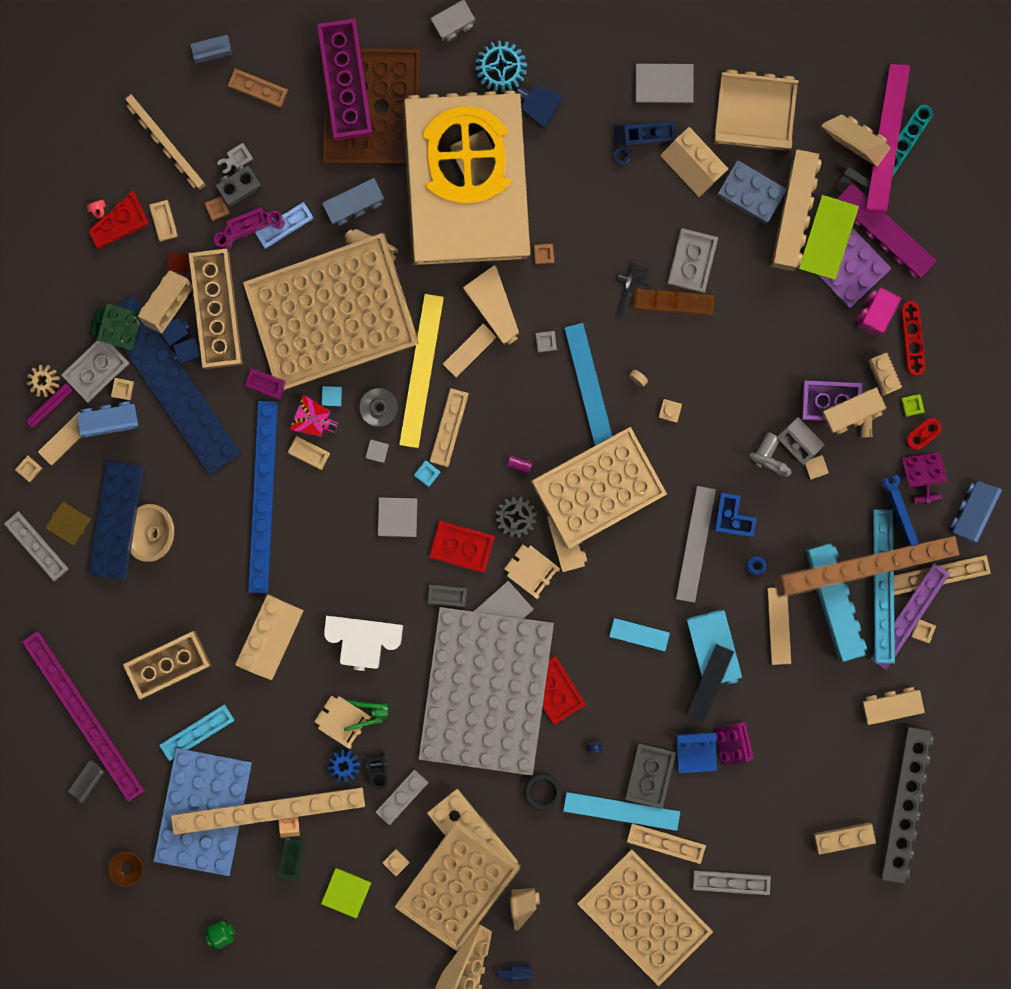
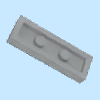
(402, 797)

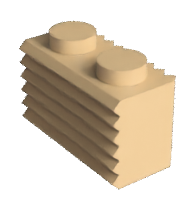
(884, 374)

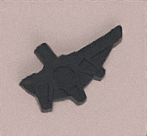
(633, 281)

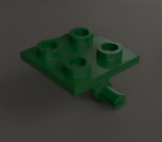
(115, 326)

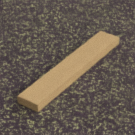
(958, 571)

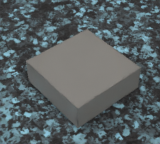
(546, 341)
(377, 451)

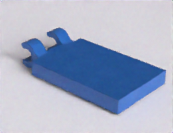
(900, 511)

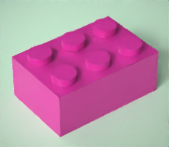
(878, 312)

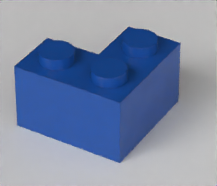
(728, 519)

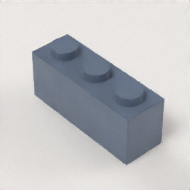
(354, 202)

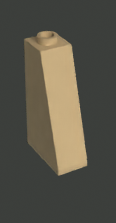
(492, 302)

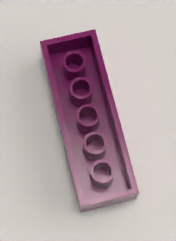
(345, 79)

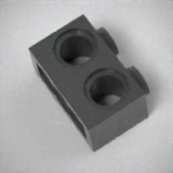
(241, 190)

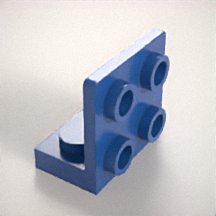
(696, 752)

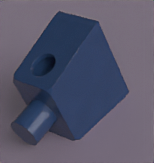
(539, 104)

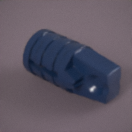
(516, 973)

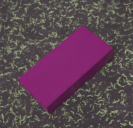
(265, 383)

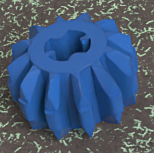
(340, 760)

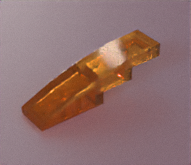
(674, 301)

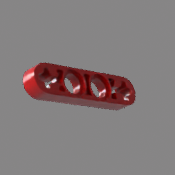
(913, 338)

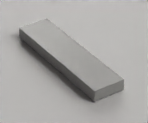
(36, 546)
(731, 882)

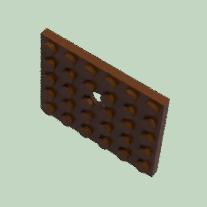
(390, 77)

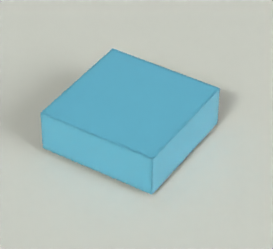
(331, 396)
(427, 473)

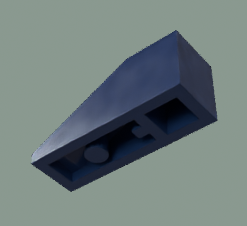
(644, 133)

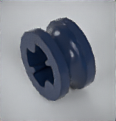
(617, 152)
(594, 747)

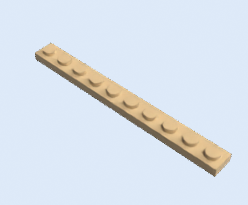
(267, 810)

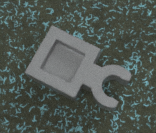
(238, 156)

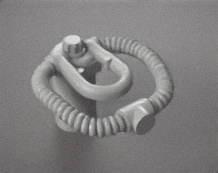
(764, 454)

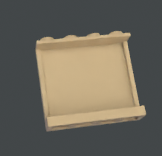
(756, 110)

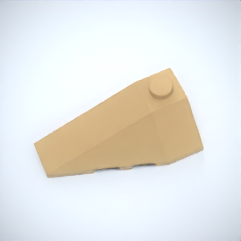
(523, 905)
(467, 965)

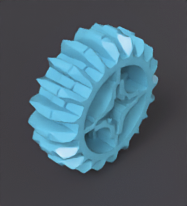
(492, 67)

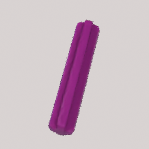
(49, 405)

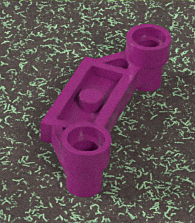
(246, 225)

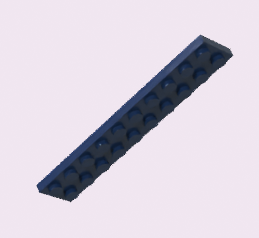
(180, 396)

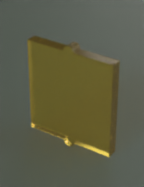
(68, 523)

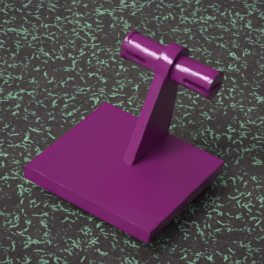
(924, 471)

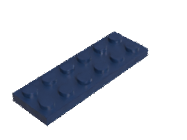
(116, 520)

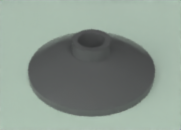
(376, 397)

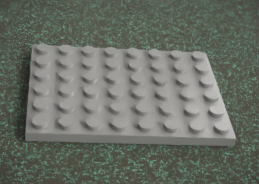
(486, 691)

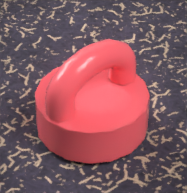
(96, 205)

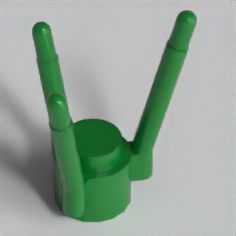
(378, 710)

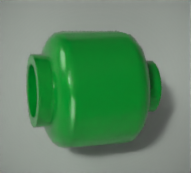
(220, 934)

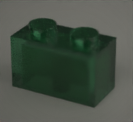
(292, 858)

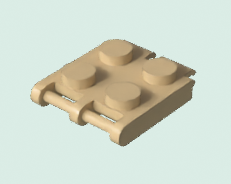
(531, 570)
(340, 715)

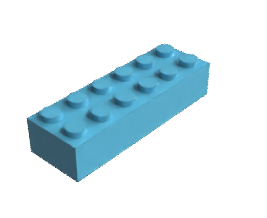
(837, 608)

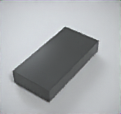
(447, 595)

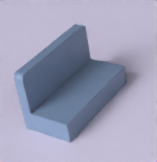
(211, 49)

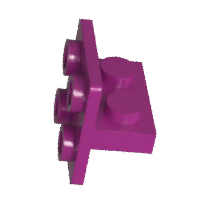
(734, 744)

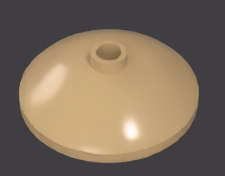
(146, 543)

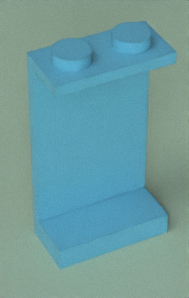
(707, 632)

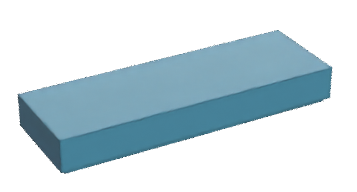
(639, 634)

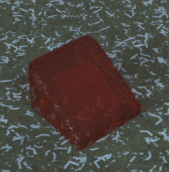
(177, 262)

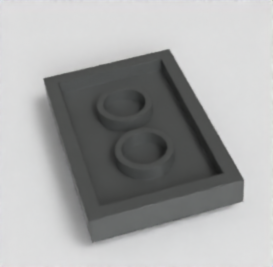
(650, 775)

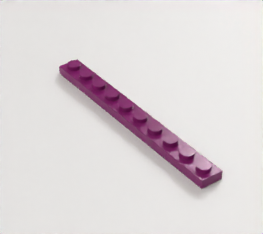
(83, 716)

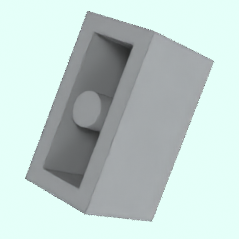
(453, 21)
(800, 441)

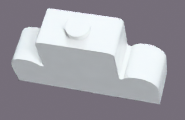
(362, 640)

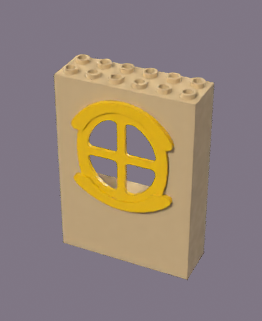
(468, 220)

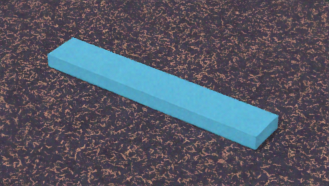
(621, 811)

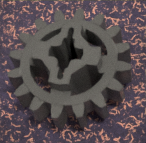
(513, 529)

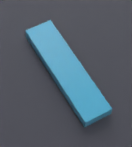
(198, 731)

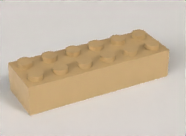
(795, 209)
(215, 308)

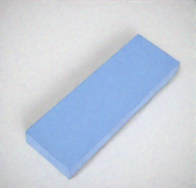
(293, 220)

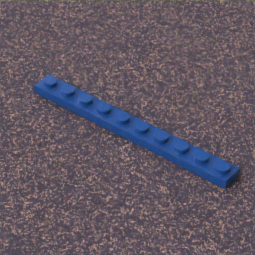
(263, 497)

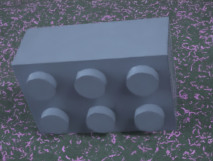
(751, 192)

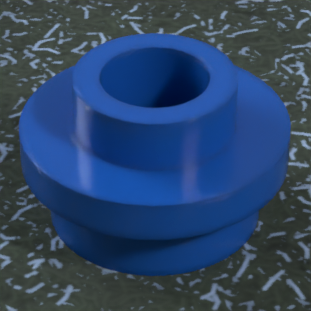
(761, 570)

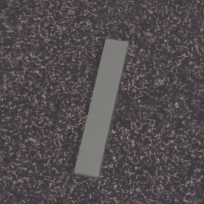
(695, 544)

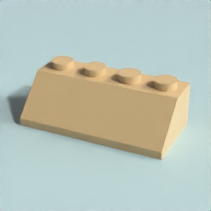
(269, 637)

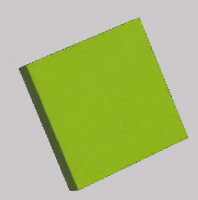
(346, 893)

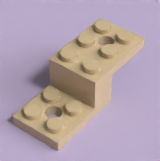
(468, 818)

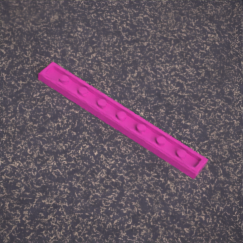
(890, 129)

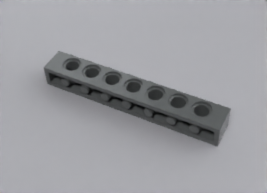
(901, 794)

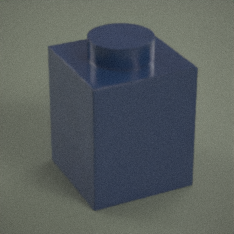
(176, 331)
(187, 351)

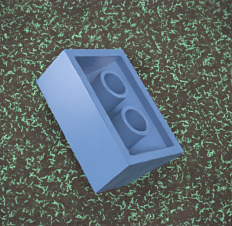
(107, 419)
(975, 511)

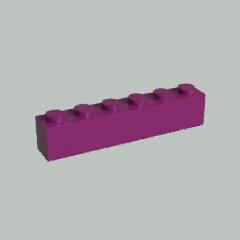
(889, 234)

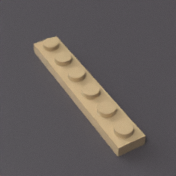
(158, 137)

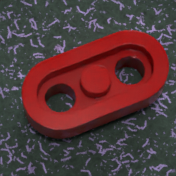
(924, 434)

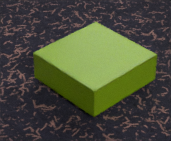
(912, 405)

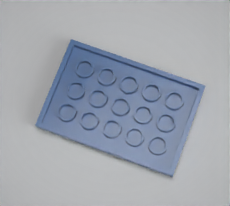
(198, 784)

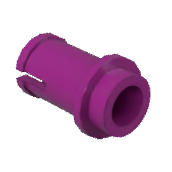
(520, 464)

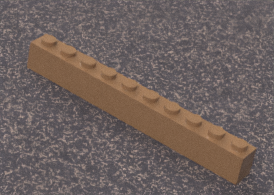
(866, 566)

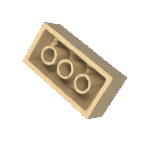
(167, 665)

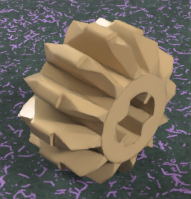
(36, 380)

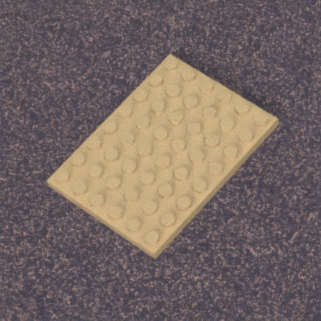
(331, 312)

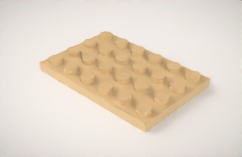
(598, 488)
(457, 886)
(645, 917)

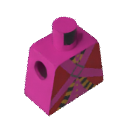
(312, 418)

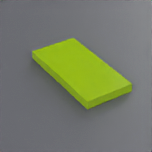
(829, 237)

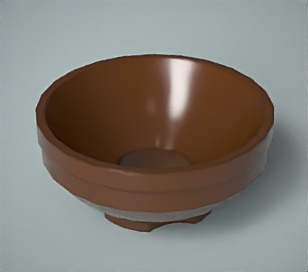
(117, 874)

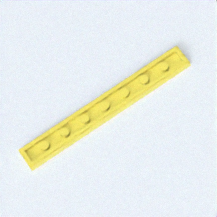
(421, 371)

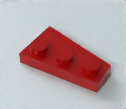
(120, 222)

